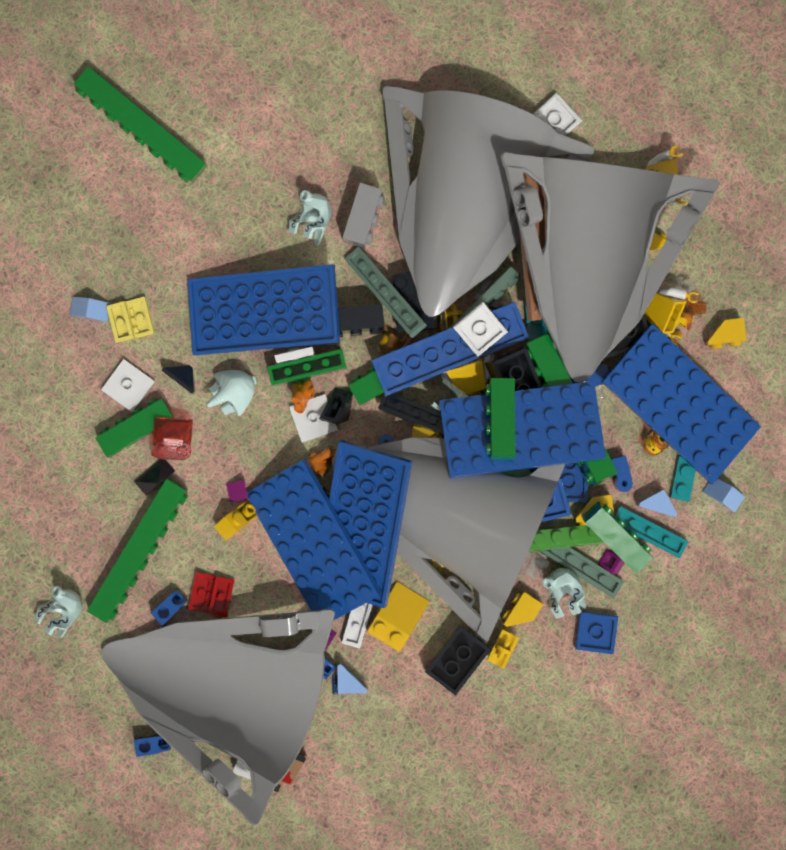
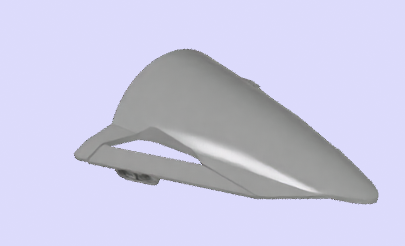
(459, 209)
(598, 238)
(469, 526)
(239, 697)

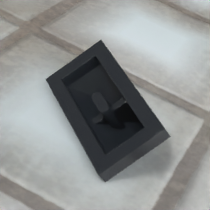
(183, 376)
(338, 407)
(154, 476)

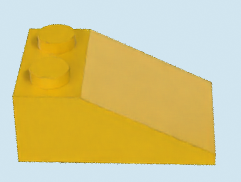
(399, 618)

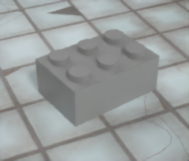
(363, 216)

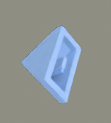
(89, 309)
(724, 494)
(658, 502)
(348, 682)

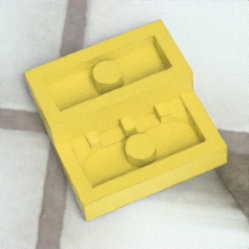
(130, 319)

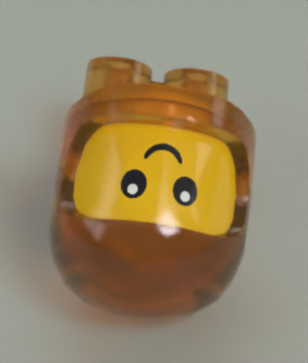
(688, 313)
(390, 342)
(653, 444)

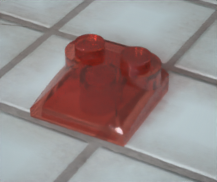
(171, 438)

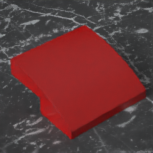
(219, 594)

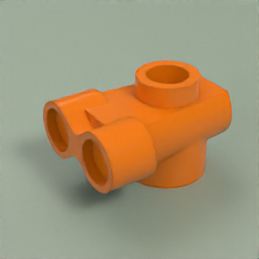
(301, 394)
(319, 461)

